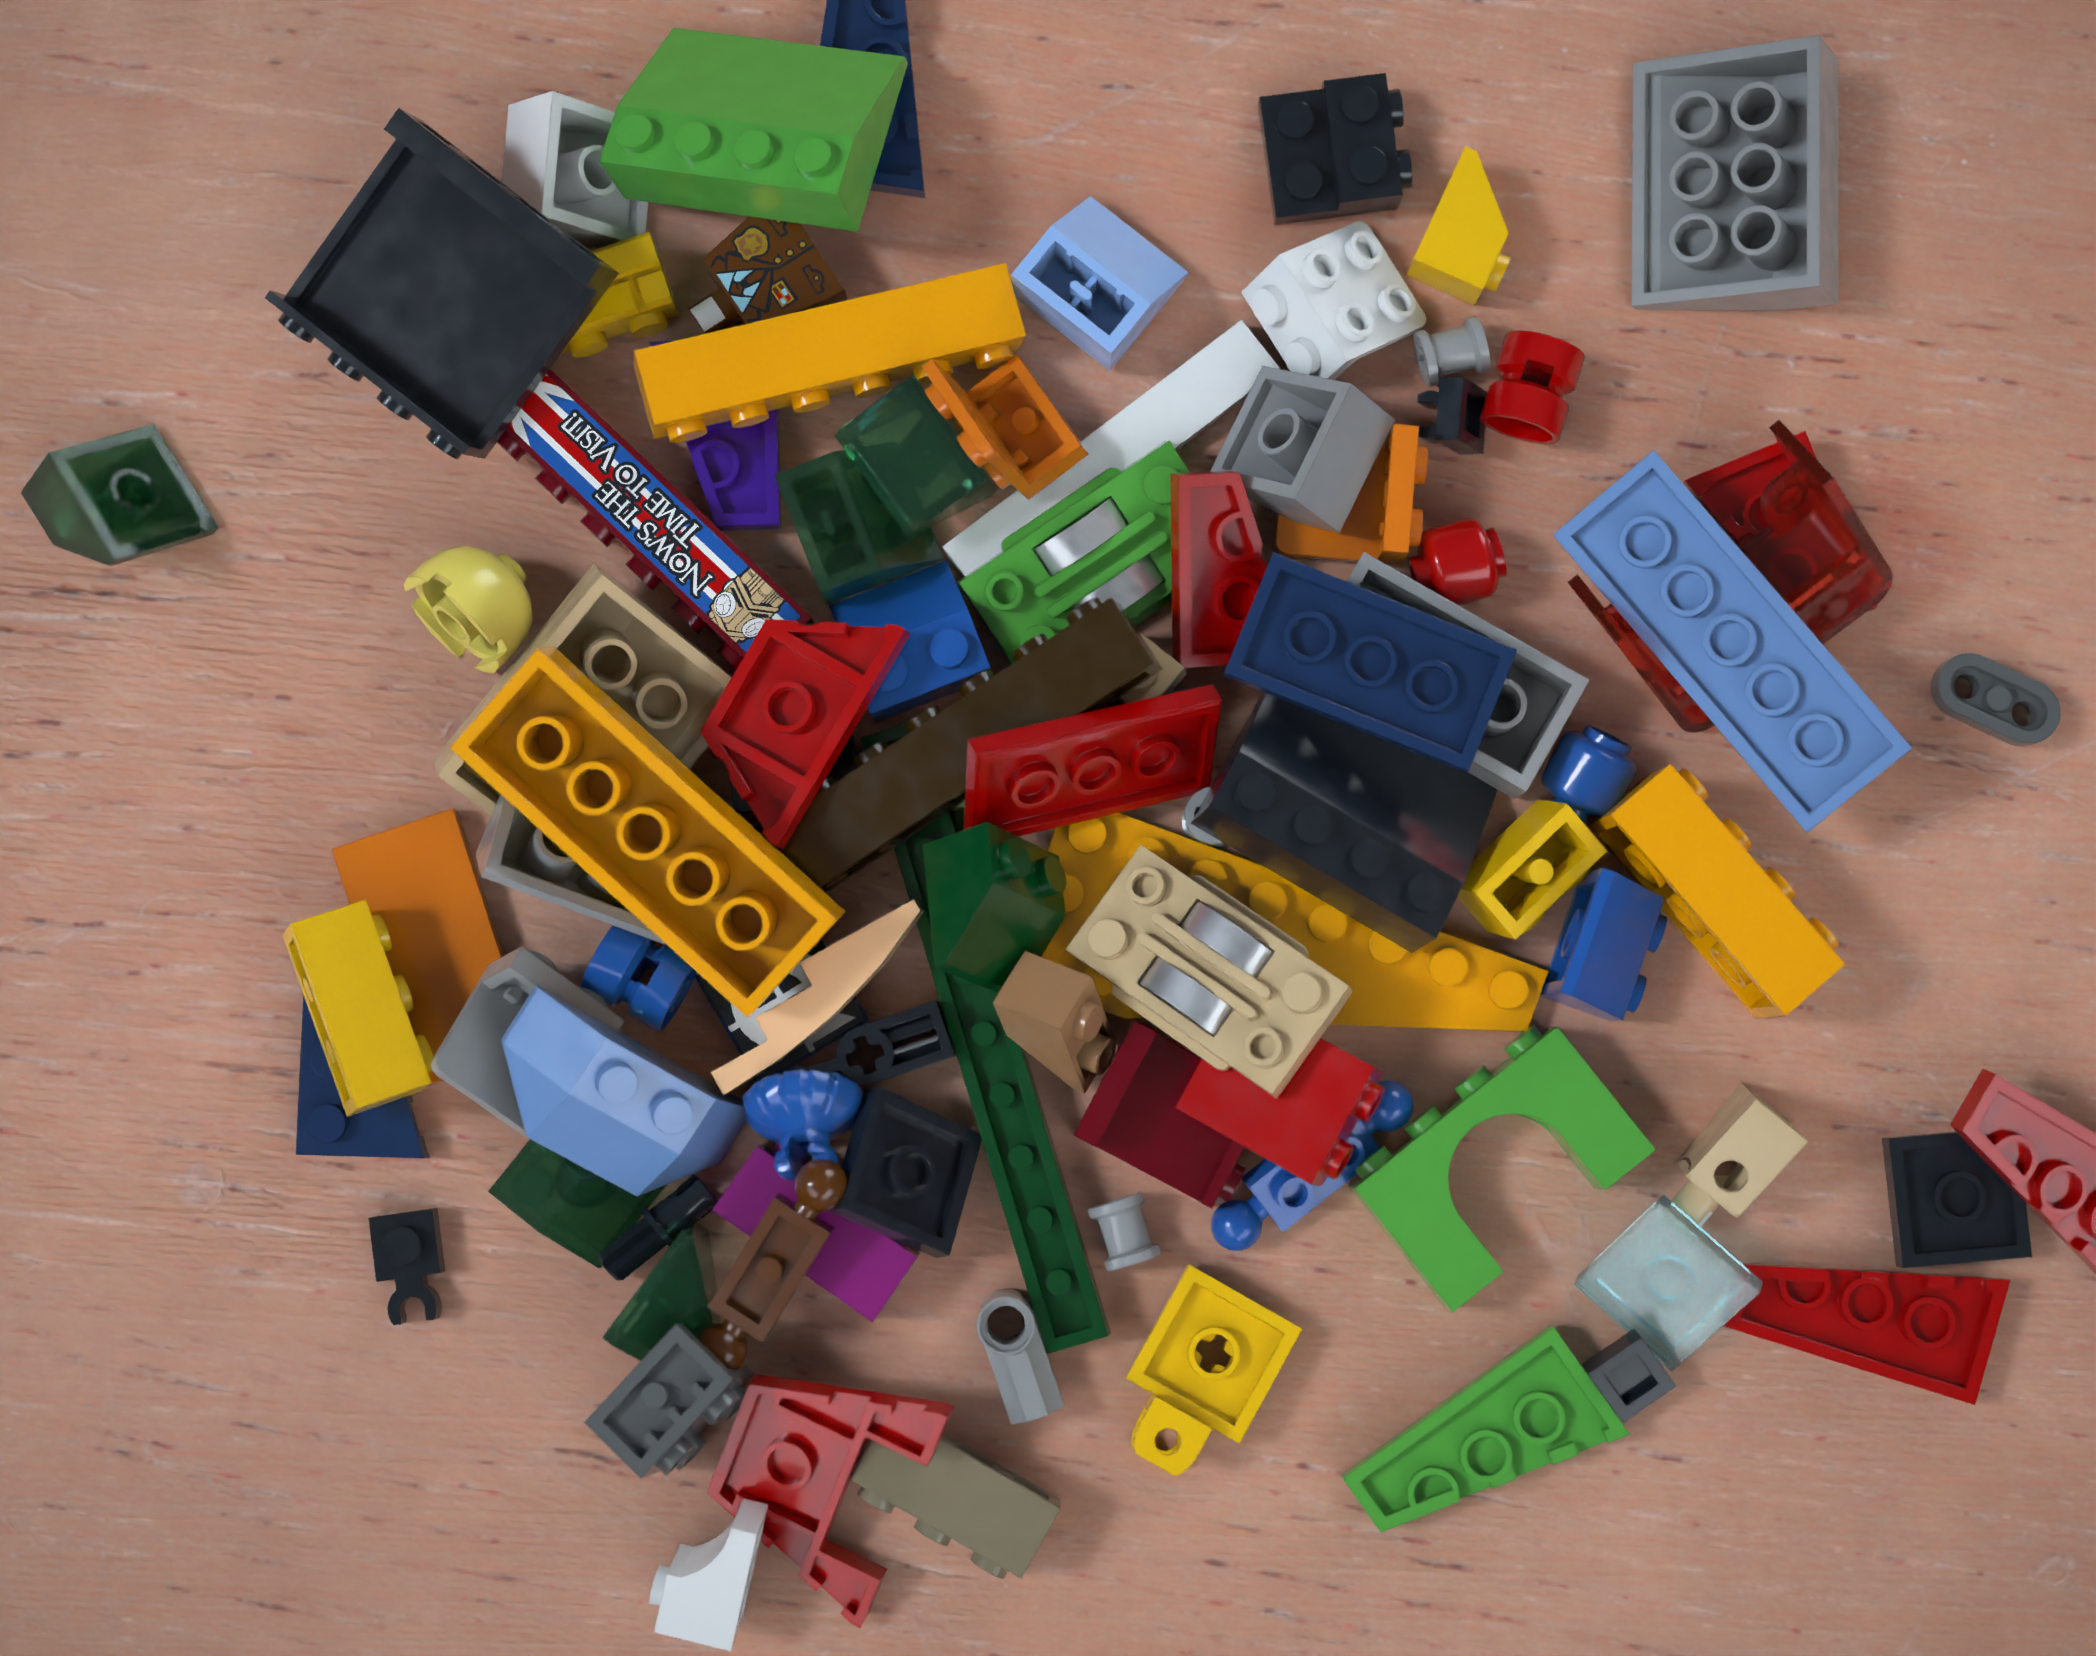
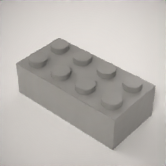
(1533, 698)

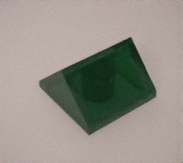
(914, 459)

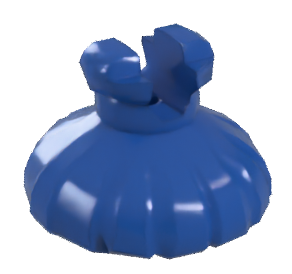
(802, 1114)

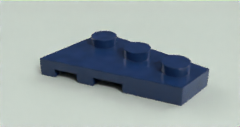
(322, 1121)

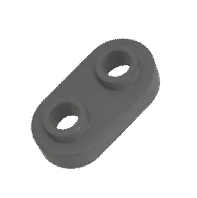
(1992, 698)

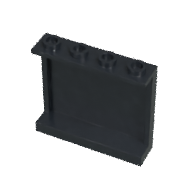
(444, 291)

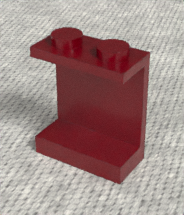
(1138, 1120)

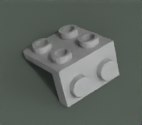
(473, 1050)

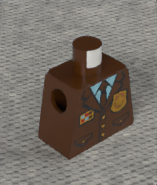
(765, 273)

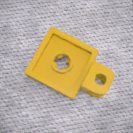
(1200, 1400)

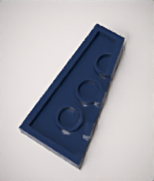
(883, 29)

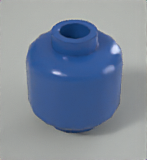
(1589, 771)

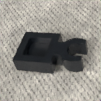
(407, 1250)

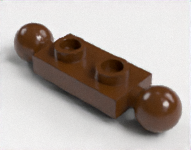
(773, 1262)

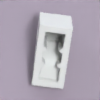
(709, 1583)

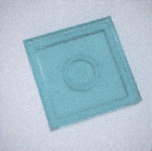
(1668, 1282)

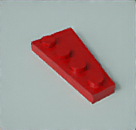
(1891, 1324)

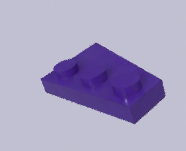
(739, 471)

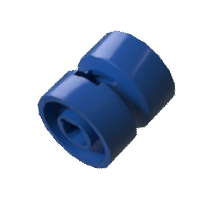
(619, 966)

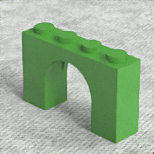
(1410, 1185)

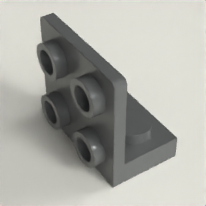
(667, 1403)

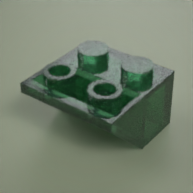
(848, 529)

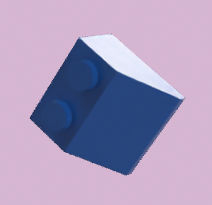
(942, 642)
(1605, 945)

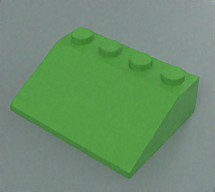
(755, 128)

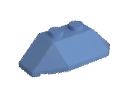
(613, 1098)

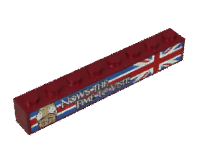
(648, 517)

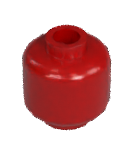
(1459, 561)

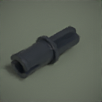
(658, 1228)

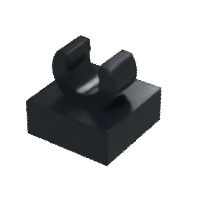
(1458, 415)

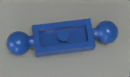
(1288, 1198)

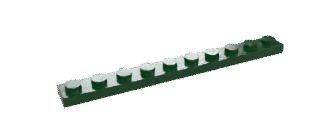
(1011, 1129)

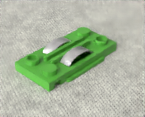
(1089, 545)

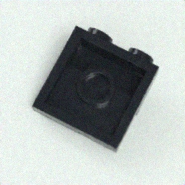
(1334, 150)

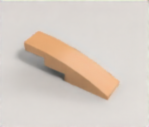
(836, 979)

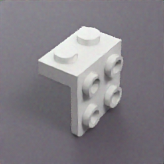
(1333, 302)

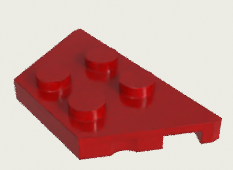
(795, 712)

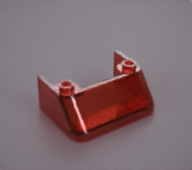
(1809, 553)

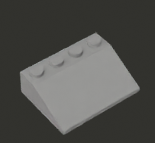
(1737, 179)

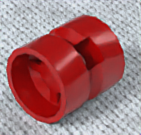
(1525, 406)

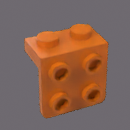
(1008, 425)
(1382, 515)

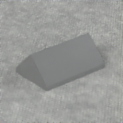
(530, 862)

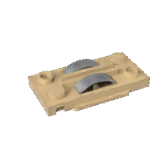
(1209, 971)

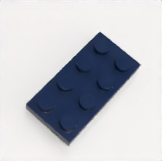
(1370, 662)

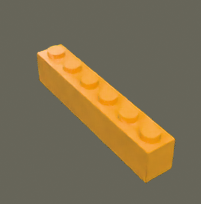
(828, 352)

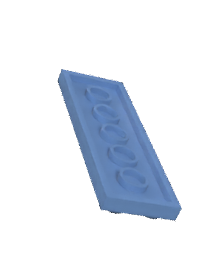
(1732, 642)

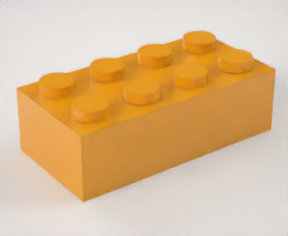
(1719, 893)

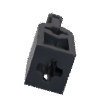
(887, 1033)

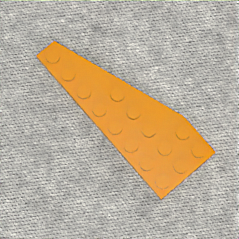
(1434, 987)

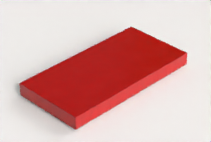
(1093, 763)

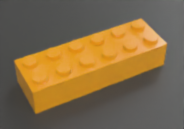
(647, 829)

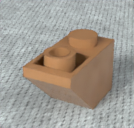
(1057, 1019)

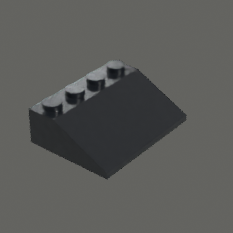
(1349, 818)

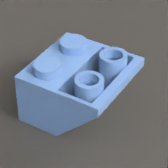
(1096, 281)

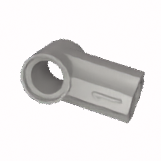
(1019, 1361)

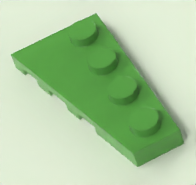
(1504, 1423)

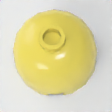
(473, 603)

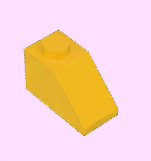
(1464, 236)

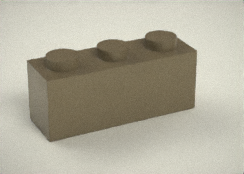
(964, 1500)

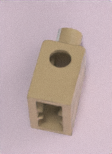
(1741, 1132)

